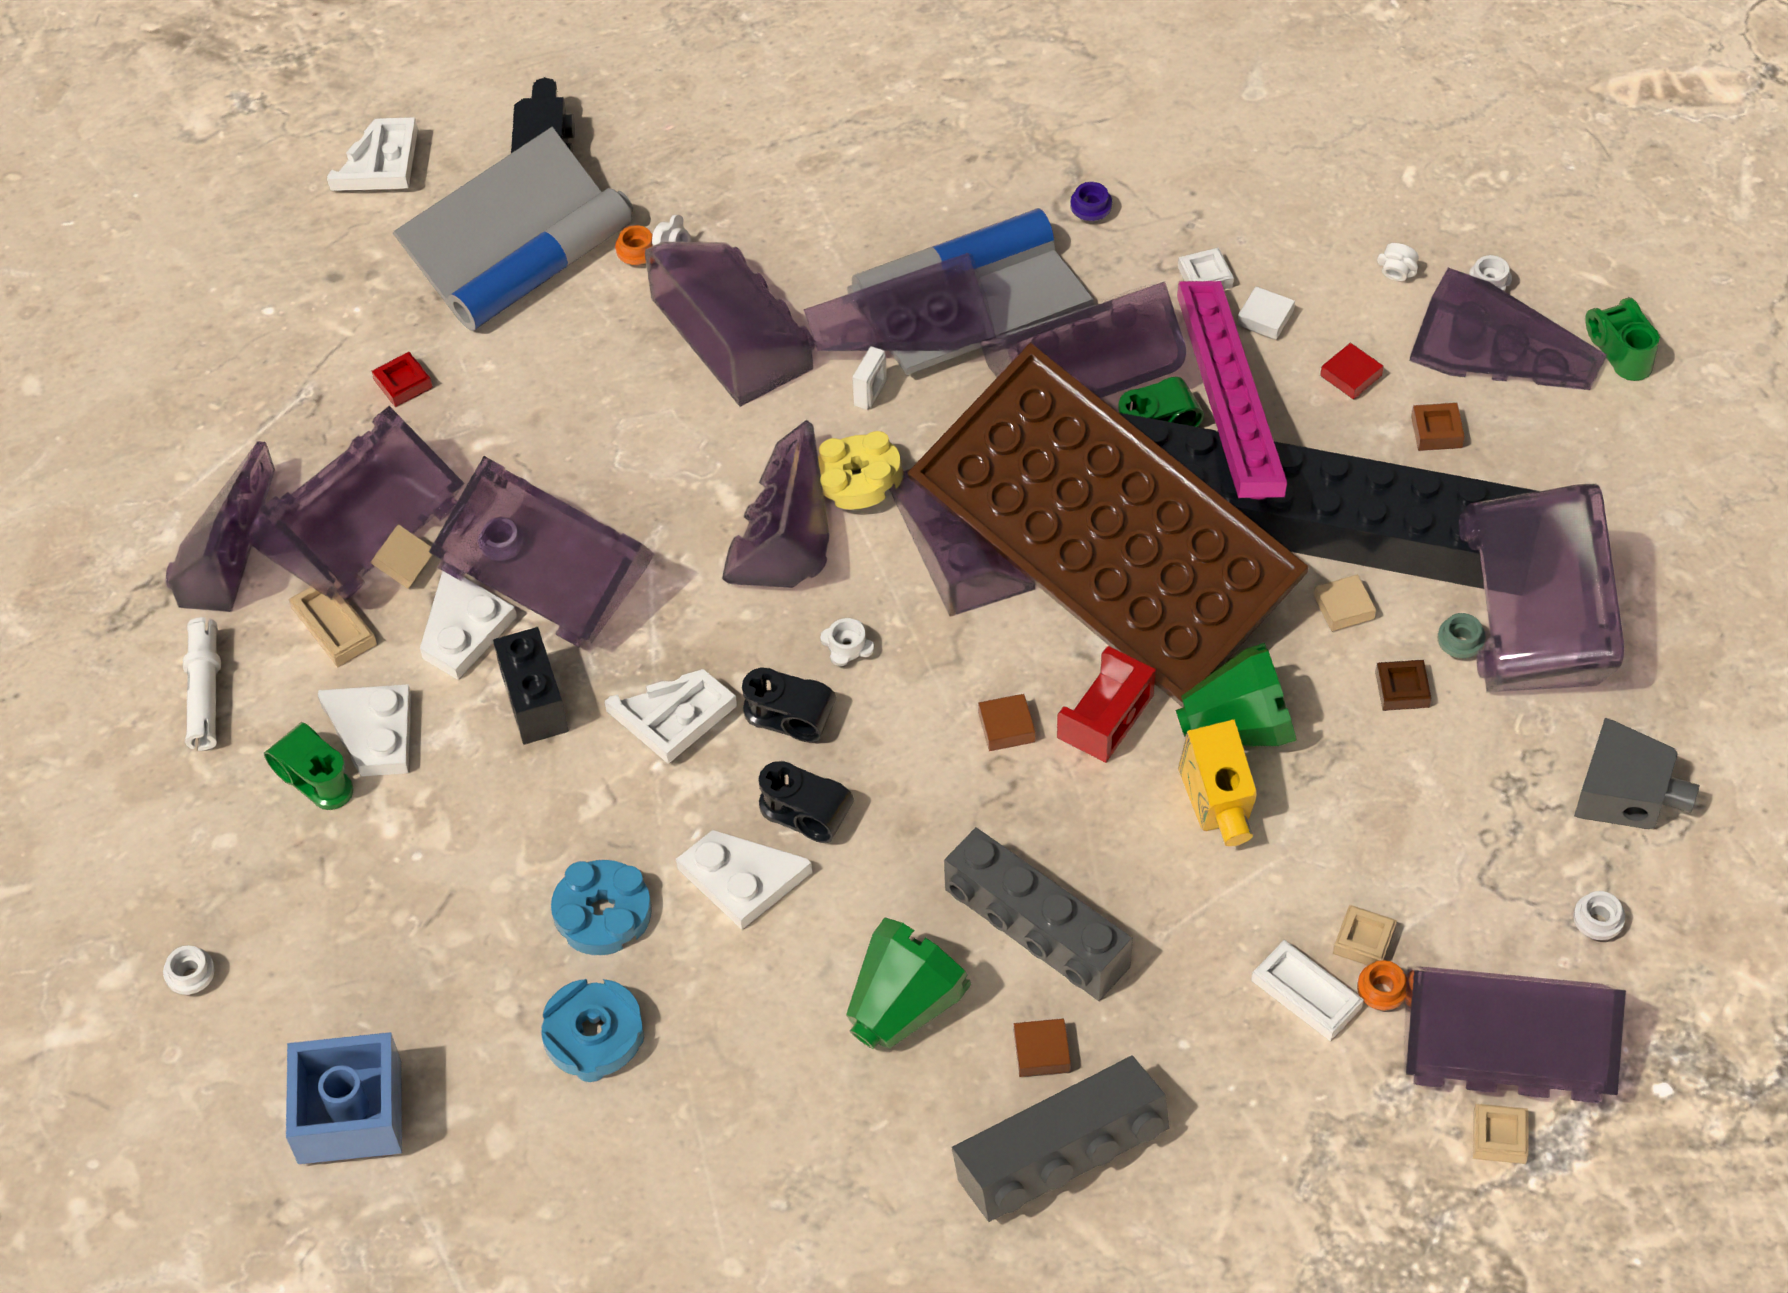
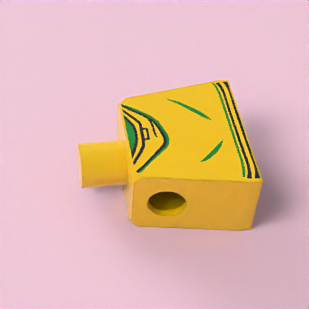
(1219, 781)

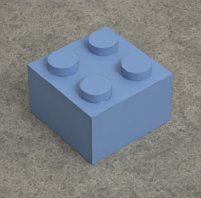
(344, 1098)

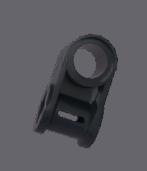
(791, 706)
(804, 804)

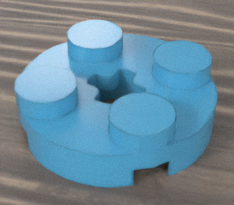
(596, 881)
(598, 1054)

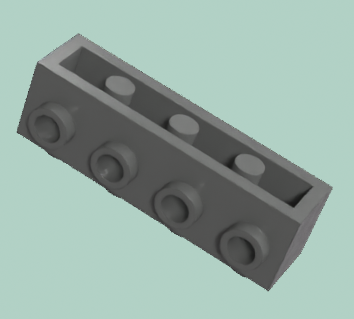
(1038, 914)
(1060, 1138)

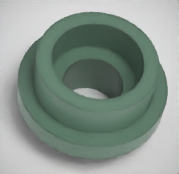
(1463, 626)

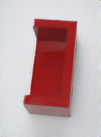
(1108, 705)

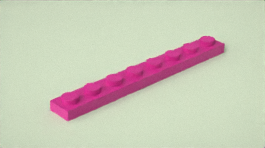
(1231, 391)

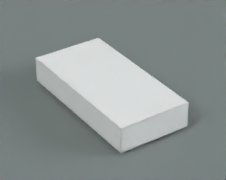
(1307, 990)

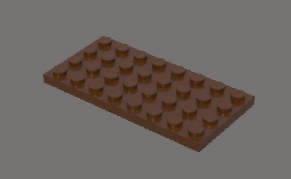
(1108, 522)

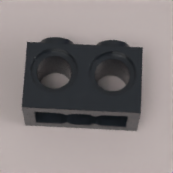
(530, 685)

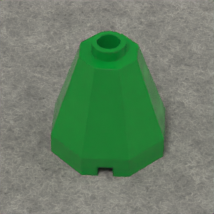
(1244, 692)
(902, 986)

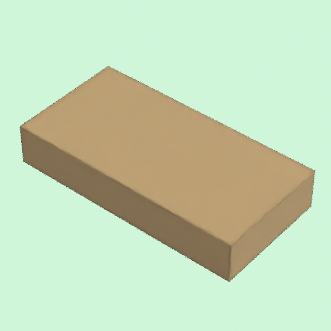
(333, 625)

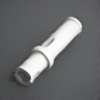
(201, 667)

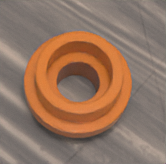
(632, 244)
(1382, 973)

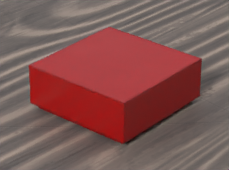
(1351, 370)
(402, 379)

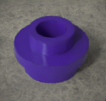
(1091, 201)

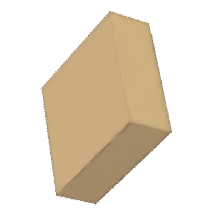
(402, 556)
(1344, 602)
(1364, 936)
(1500, 1133)

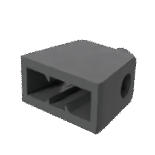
(1632, 779)

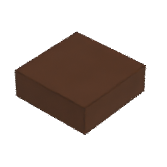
(1403, 685)

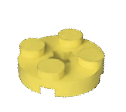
(872, 454)

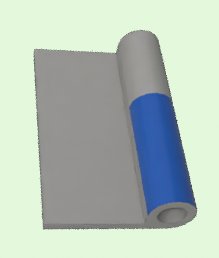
(512, 229)
(1017, 270)

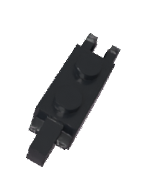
(539, 113)

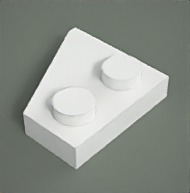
(379, 158)
(462, 624)
(674, 712)
(372, 726)
(741, 874)

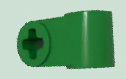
(1625, 338)
(1164, 401)
(311, 767)

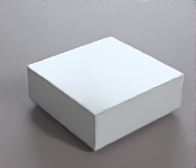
(1206, 266)
(1265, 312)
(869, 378)

